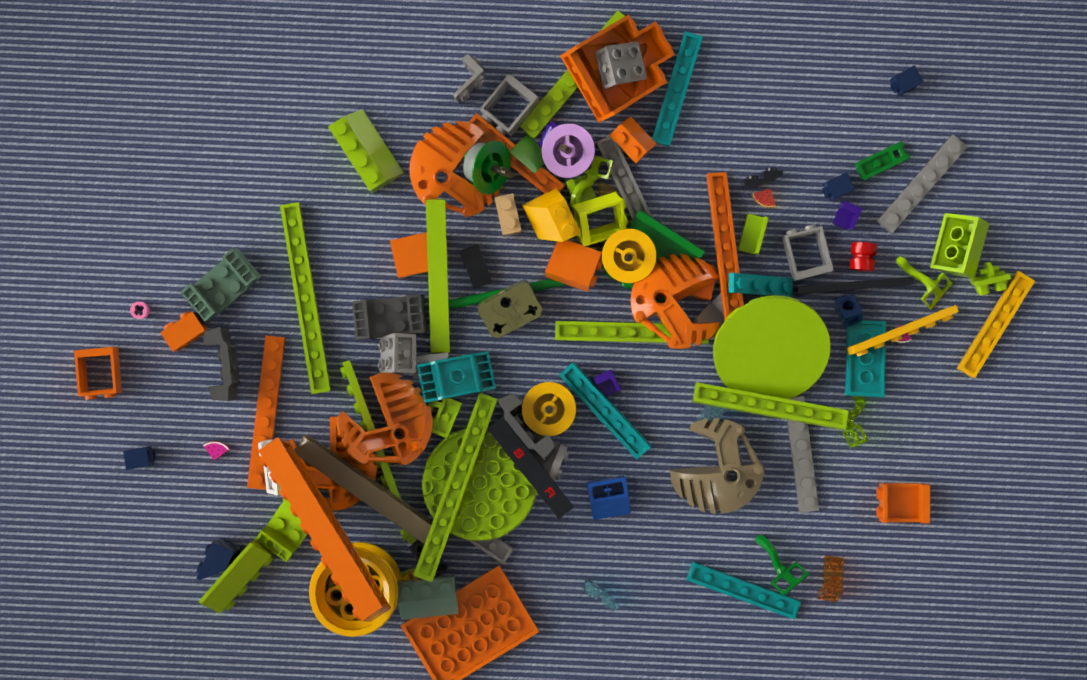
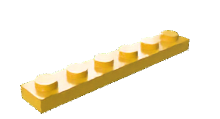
(995, 324)
(910, 328)

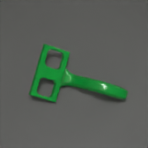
(782, 571)

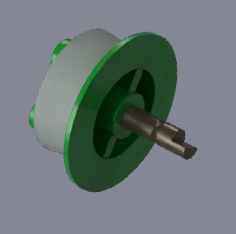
(487, 166)

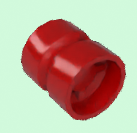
(863, 256)

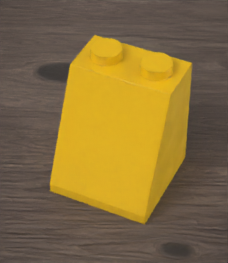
(551, 217)

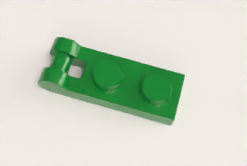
(881, 161)

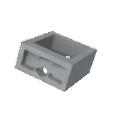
(519, 88)
(822, 245)

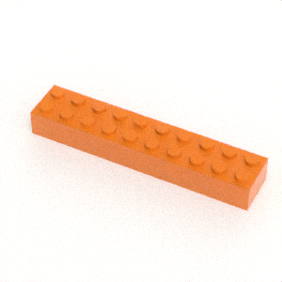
(324, 529)

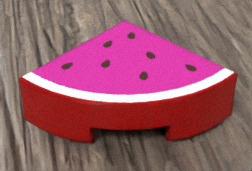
(216, 449)

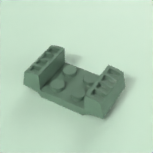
(221, 285)

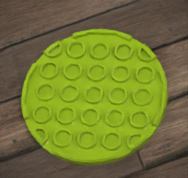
(772, 347)
(494, 497)

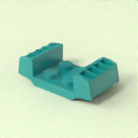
(456, 376)

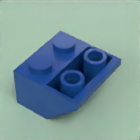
(609, 497)

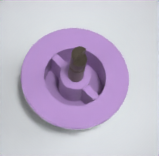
(568, 150)

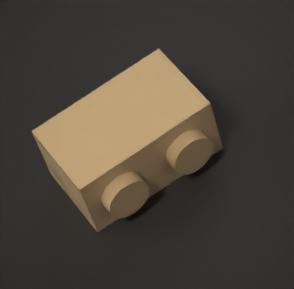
(508, 215)

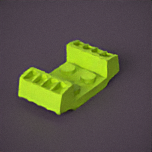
(282, 532)

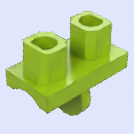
(991, 276)

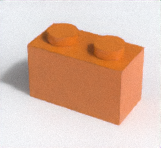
(633, 139)
(184, 331)

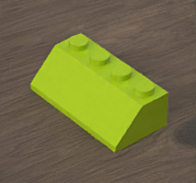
(366, 150)
(236, 577)

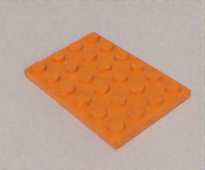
(487, 626)

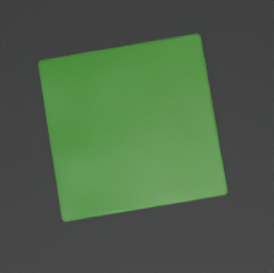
(528, 153)

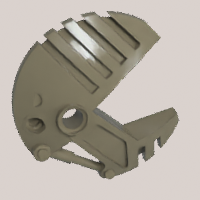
(711, 485)

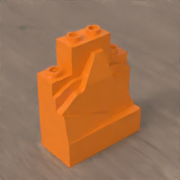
(584, 68)

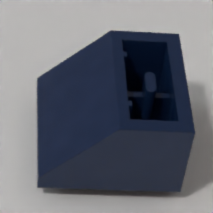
(218, 558)

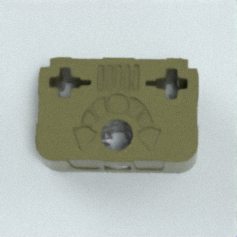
(513, 314)

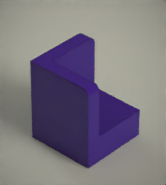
(847, 216)
(607, 383)

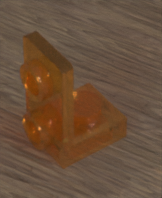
(832, 579)

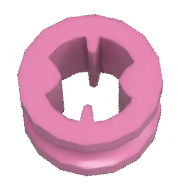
(134, 309)

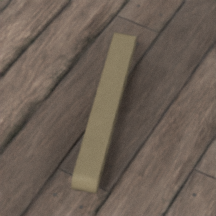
(364, 487)

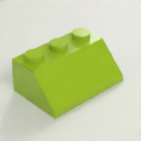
(959, 245)

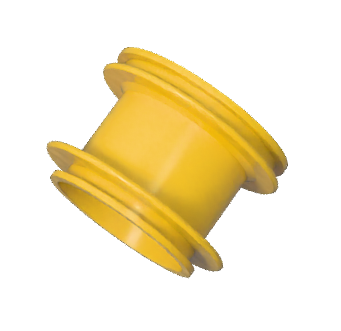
(334, 613)

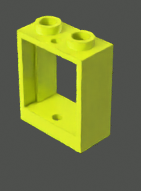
(601, 233)

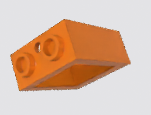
(81, 372)

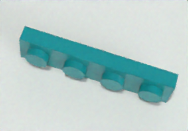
(760, 285)

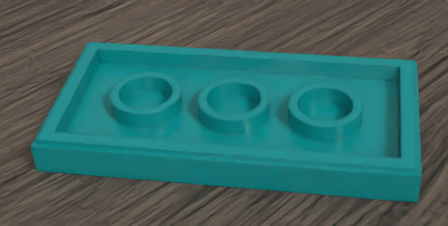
(865, 372)

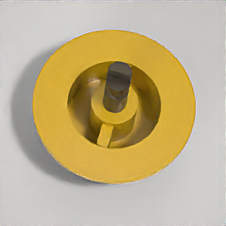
(629, 255)
(549, 409)

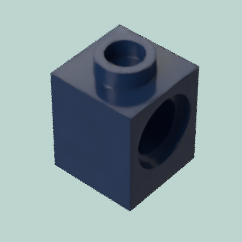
(906, 81)
(837, 187)
(852, 316)
(139, 457)

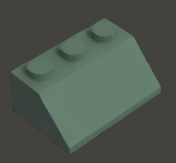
(427, 599)

